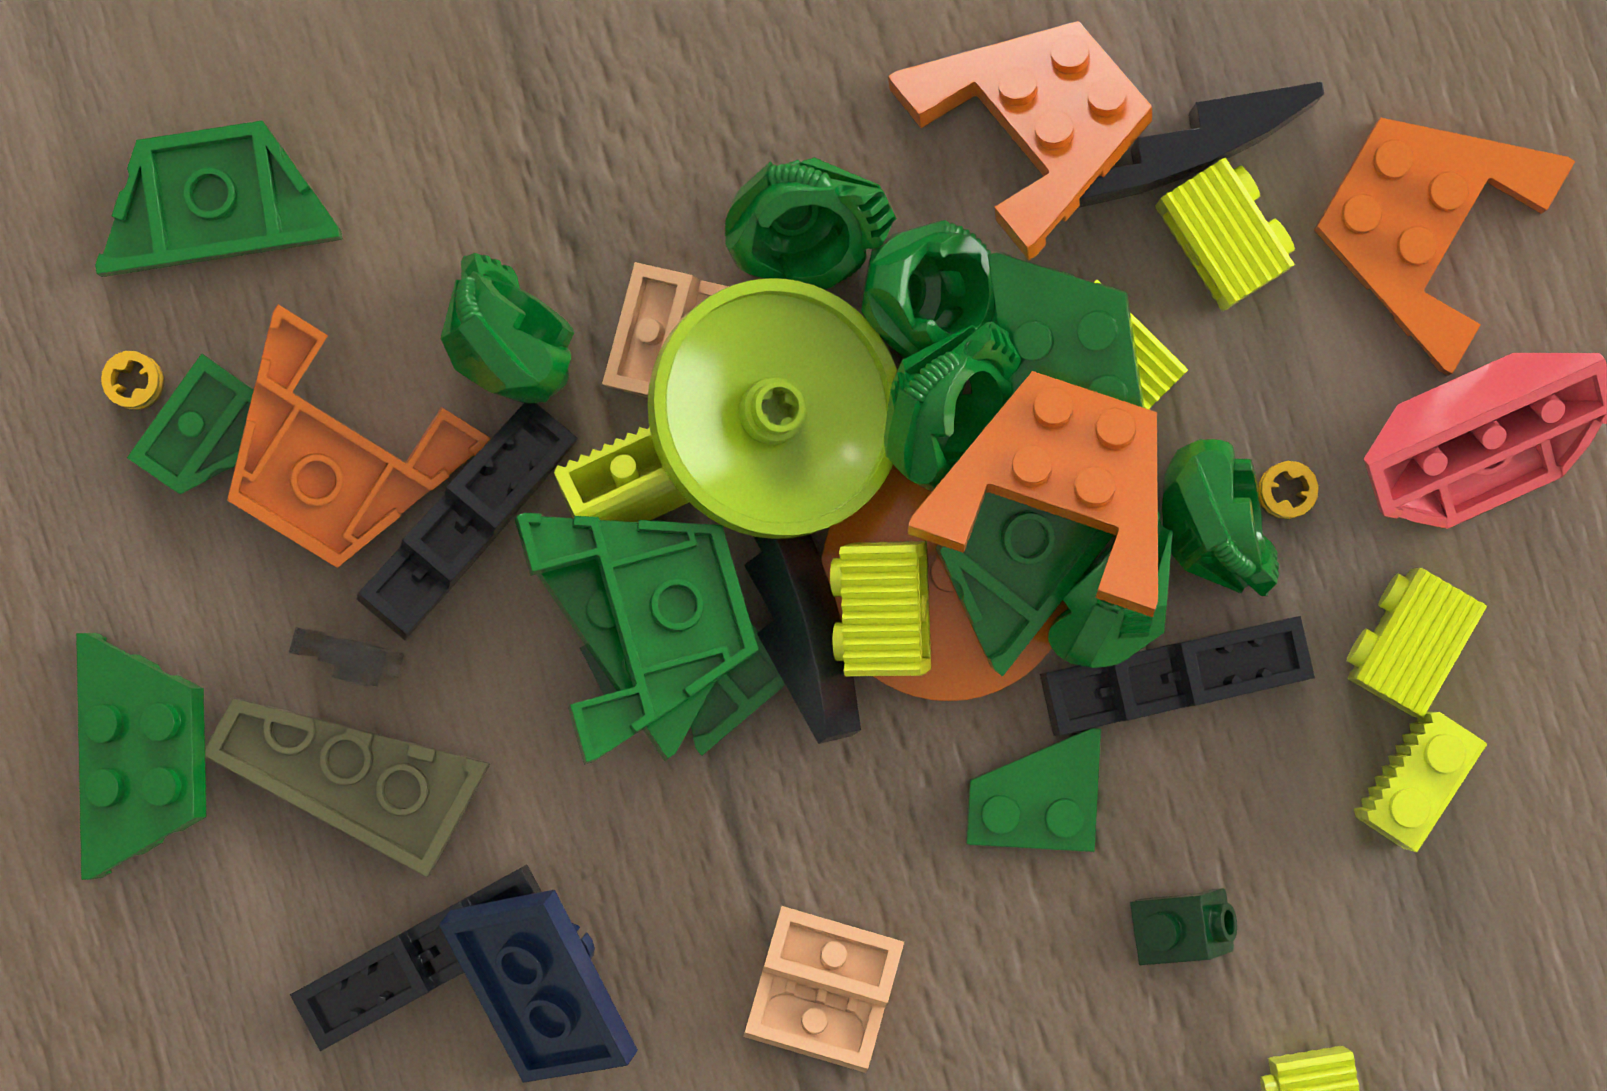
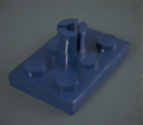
(539, 986)

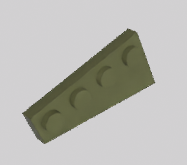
(361, 782)

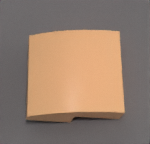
(650, 311)
(823, 989)

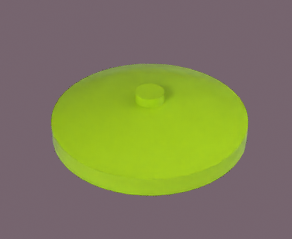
(773, 408)

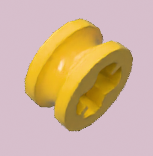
(125, 363)
(1290, 470)

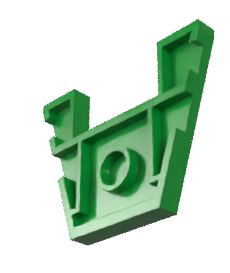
(671, 606)

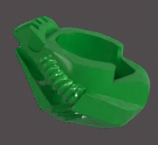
(806, 222)
(928, 286)
(505, 334)
(927, 413)
(1218, 517)
(1103, 633)

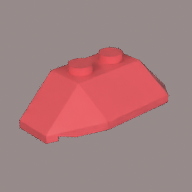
(1487, 436)

